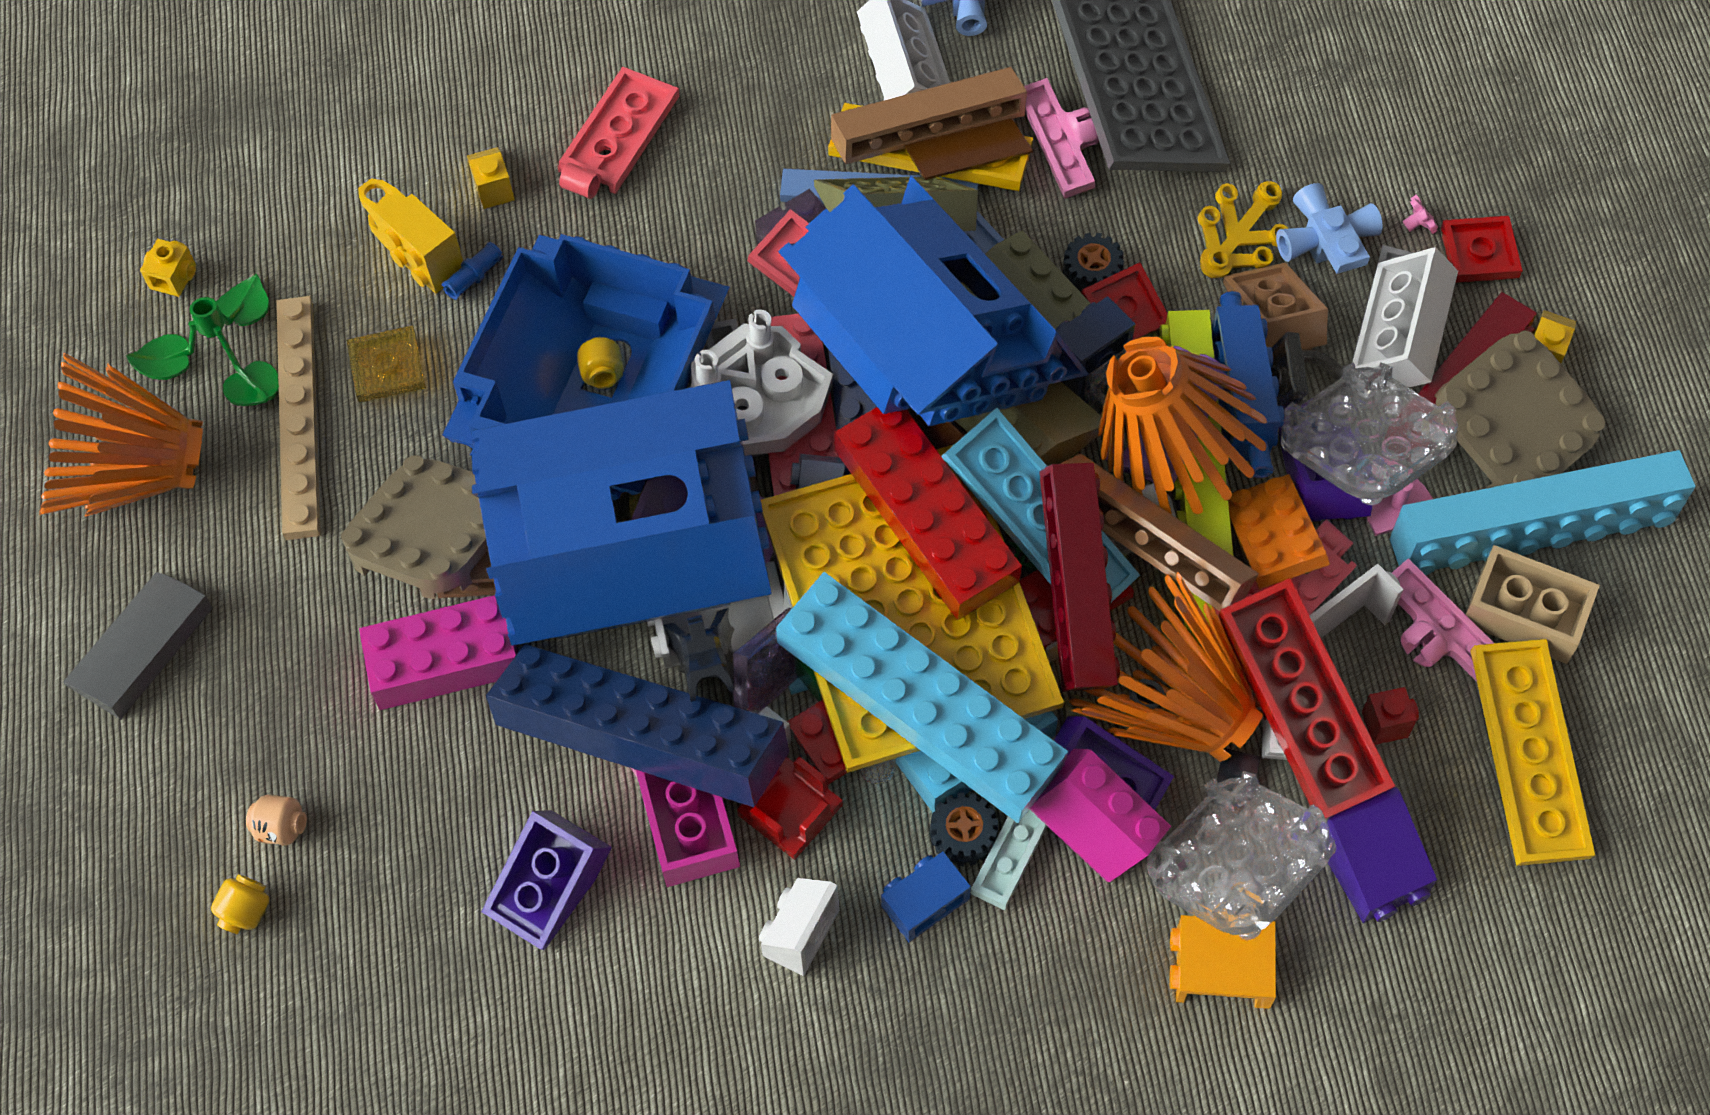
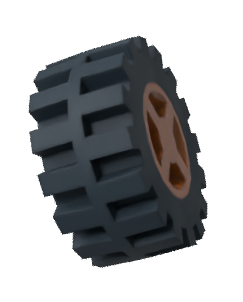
(1090, 252)
(964, 815)

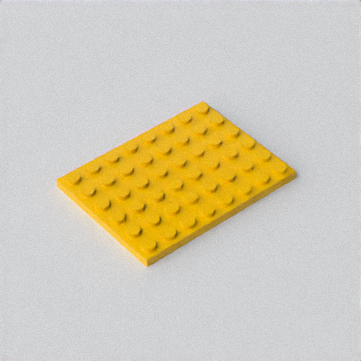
(842, 533)

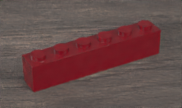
(1501, 318)
(1079, 577)

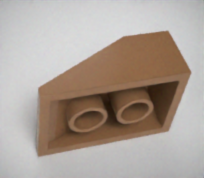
(1283, 303)

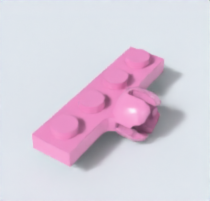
(1061, 137)
(1437, 622)

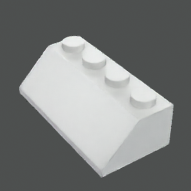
(902, 47)
(1407, 316)

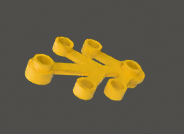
(1238, 233)

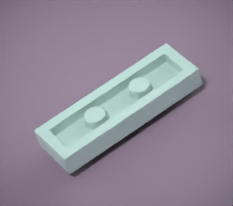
(1008, 860)

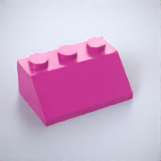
(1099, 815)

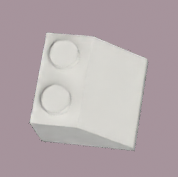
(800, 924)

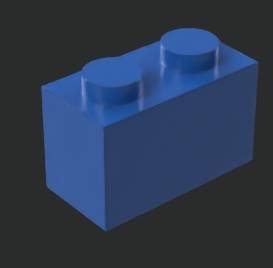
(925, 895)

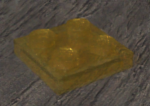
(386, 364)

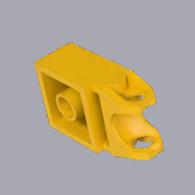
(412, 235)

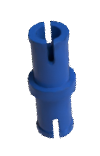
(472, 270)

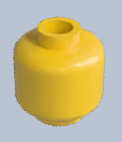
(600, 362)
(240, 904)

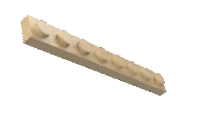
(298, 419)

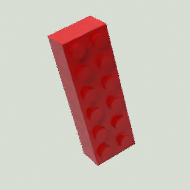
(927, 509)
(1304, 699)

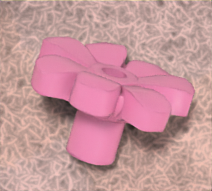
(1420, 217)

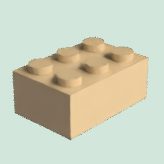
(1531, 602)

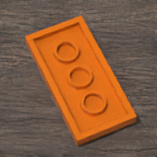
(1276, 531)

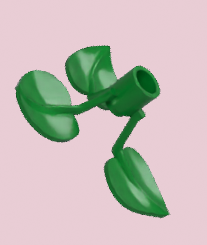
(244, 305)

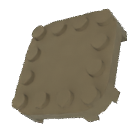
(1521, 411)
(420, 528)

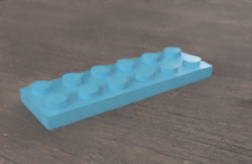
(1006, 481)

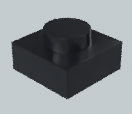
(1237, 764)

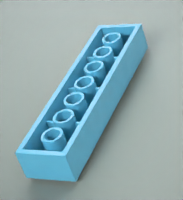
(1543, 512)
(921, 697)

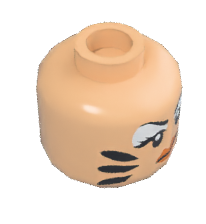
(276, 820)

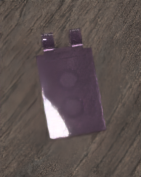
(762, 669)

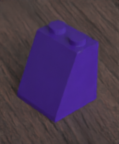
(1380, 857)

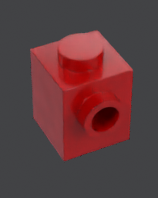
(1390, 715)

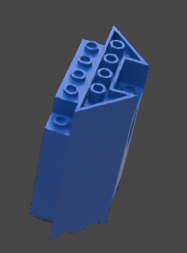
(556, 301)
(897, 318)
(554, 529)

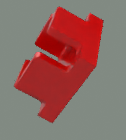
(793, 807)

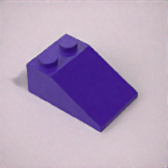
(1319, 495)
(1132, 767)
(545, 877)

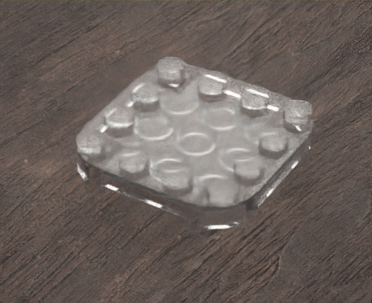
(1369, 433)
(1241, 856)

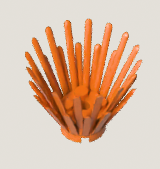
(1155, 391)
(149, 449)
(1207, 690)

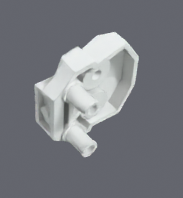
(776, 409)

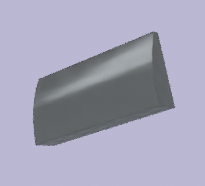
(139, 644)

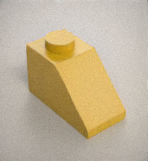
(491, 177)
(1555, 333)

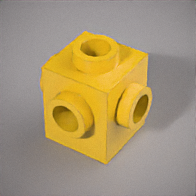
(168, 267)

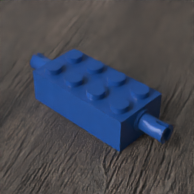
(1241, 345)

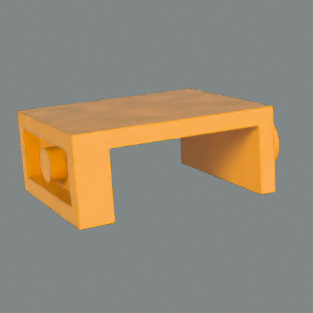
(1223, 962)

